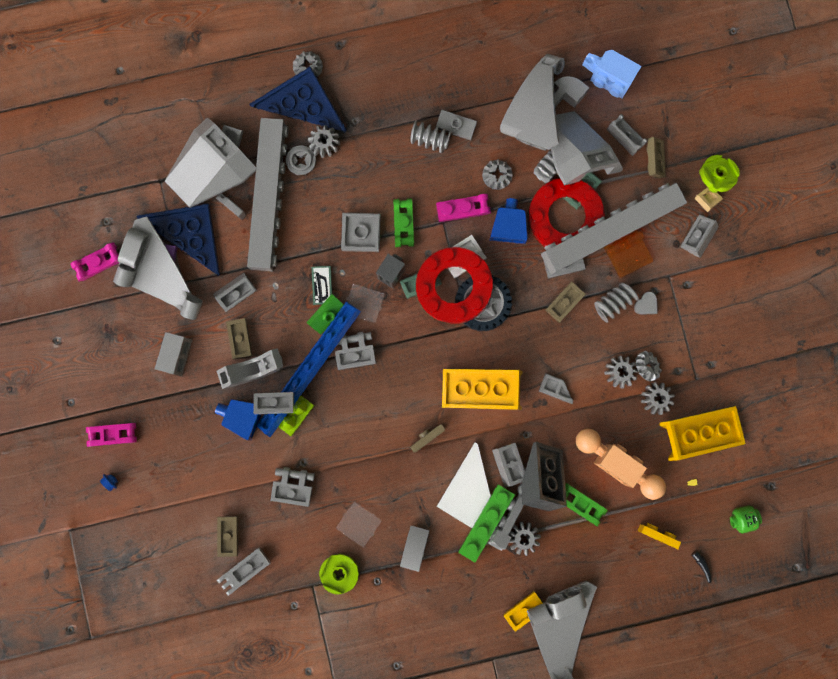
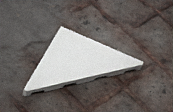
(468, 490)

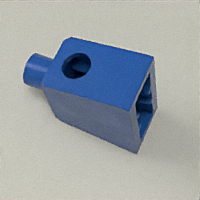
(510, 224)
(239, 418)

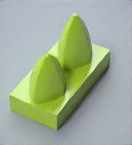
(294, 420)

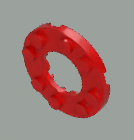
(552, 191)
(454, 312)

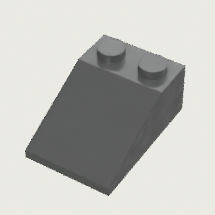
(544, 479)

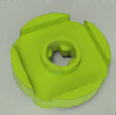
(713, 180)
(329, 579)

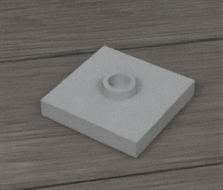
(360, 232)

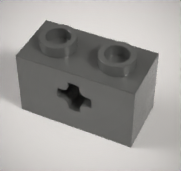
(391, 270)

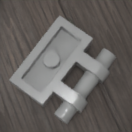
(356, 356)
(292, 493)

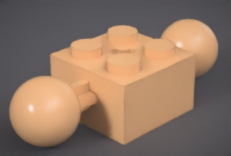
(620, 465)

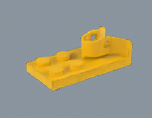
(481, 389)
(704, 433)

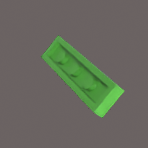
(486, 523)

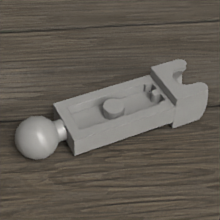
(501, 537)

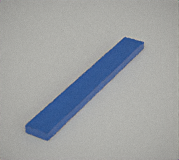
(312, 363)

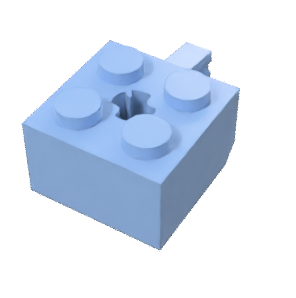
(612, 72)

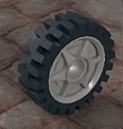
(497, 309)

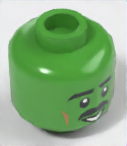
(746, 519)

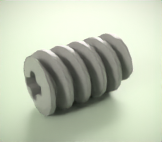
(430, 137)
(614, 301)

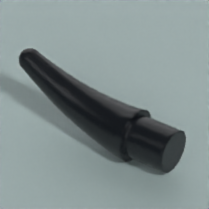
(701, 561)

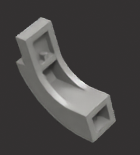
(251, 369)

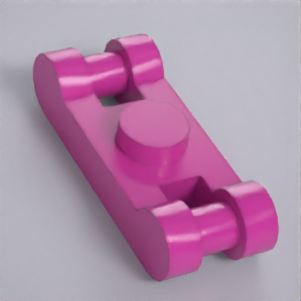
(96, 262)
(111, 434)

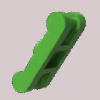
(403, 222)
(582, 505)

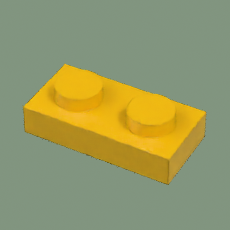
(667, 538)
(517, 615)

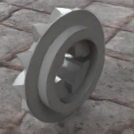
(312, 58)
(300, 152)
(490, 180)
(648, 373)

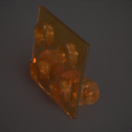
(628, 253)

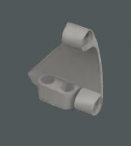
(532, 110)
(150, 268)
(560, 626)

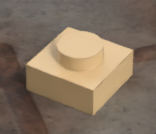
(708, 199)

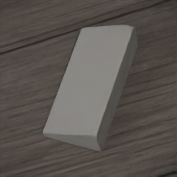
(700, 235)
(234, 292)

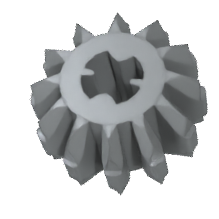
(329, 136)
(545, 168)
(627, 369)
(654, 391)
(531, 538)

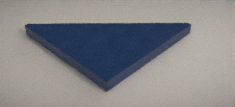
(303, 100)
(190, 231)

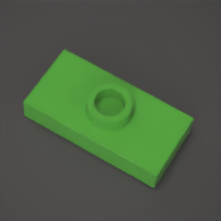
(325, 314)

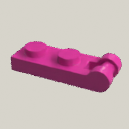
(462, 208)

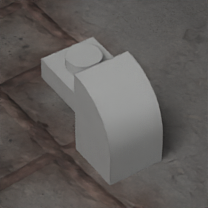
(570, 90)

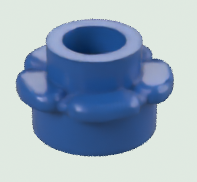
(109, 482)

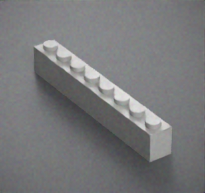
(267, 195)
(611, 229)

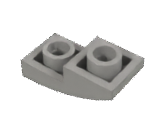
(414, 548)

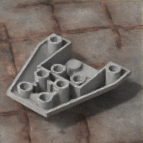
(581, 150)
(208, 165)

